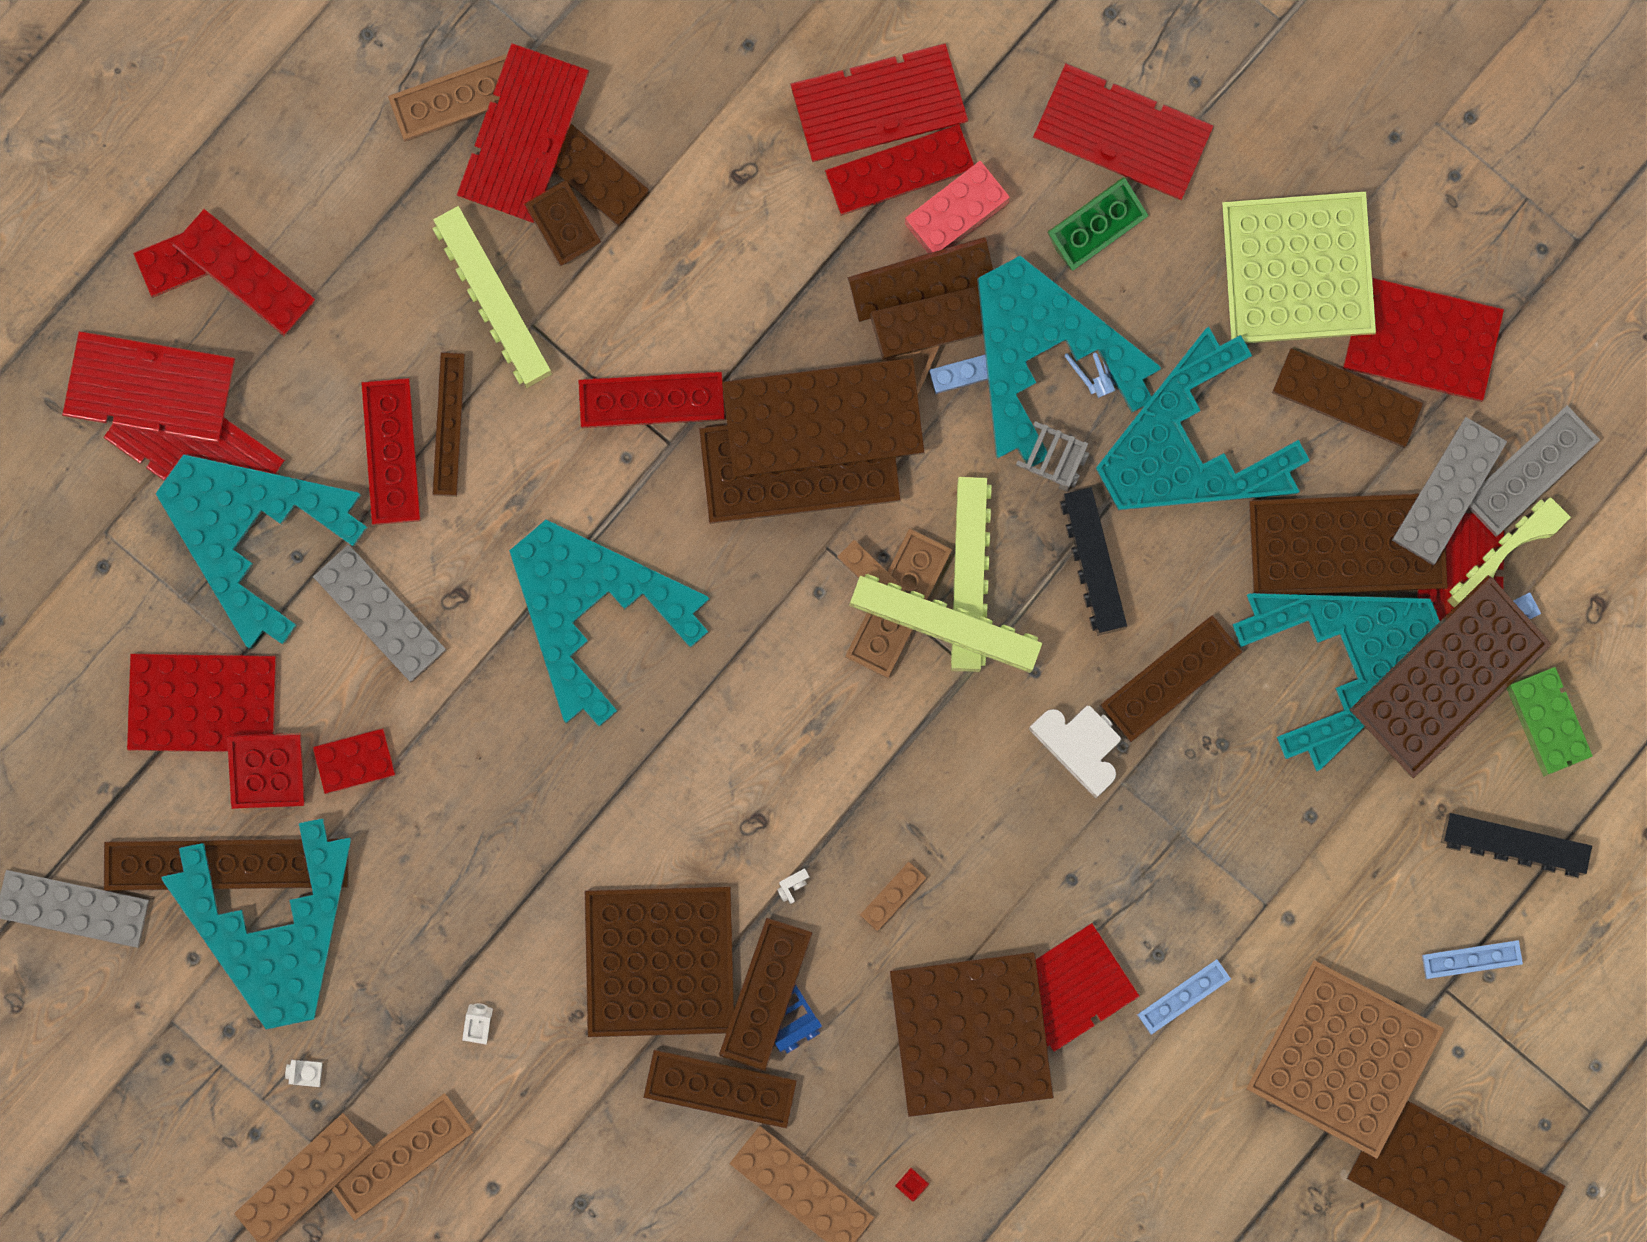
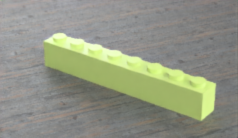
(492, 297)
(970, 561)
(946, 624)

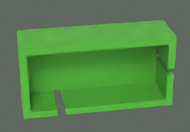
(1549, 722)

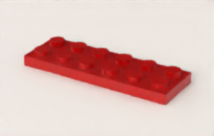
(899, 170)
(244, 272)
(651, 400)
(390, 451)

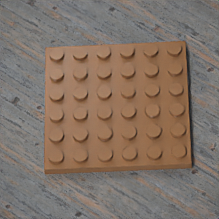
(1345, 1059)

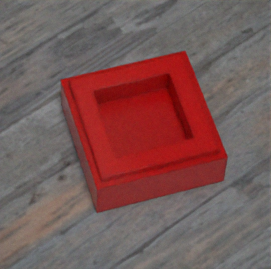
(911, 1184)

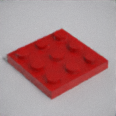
(266, 770)

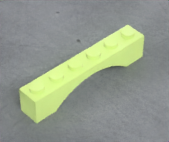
(1542, 524)

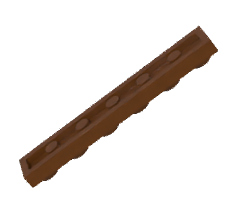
(448, 424)

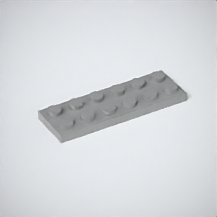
(1532, 470)
(1449, 490)
(379, 613)
(73, 909)

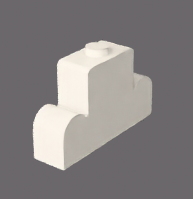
(1080, 745)

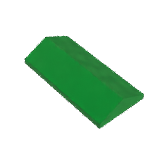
(1097, 224)

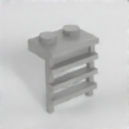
(1072, 456)

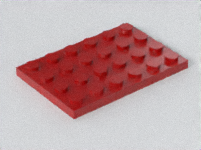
(1427, 341)
(198, 700)

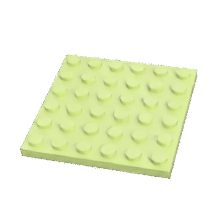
(1299, 267)

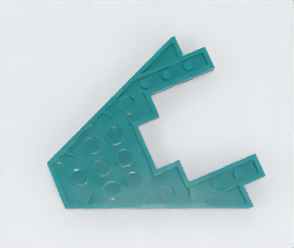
(1023, 318)
(1156, 460)
(216, 507)
(565, 578)
(1375, 636)
(279, 966)

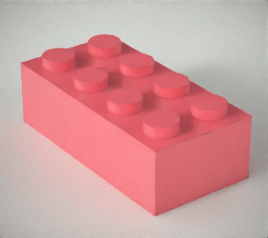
(957, 209)

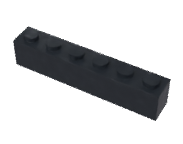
(1094, 562)
(1516, 844)

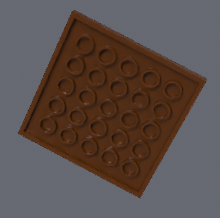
(659, 961)
(971, 1034)

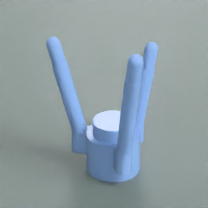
(1102, 385)

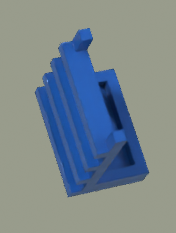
(804, 1027)

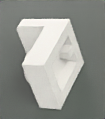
(796, 881)
(477, 1023)
(304, 1073)

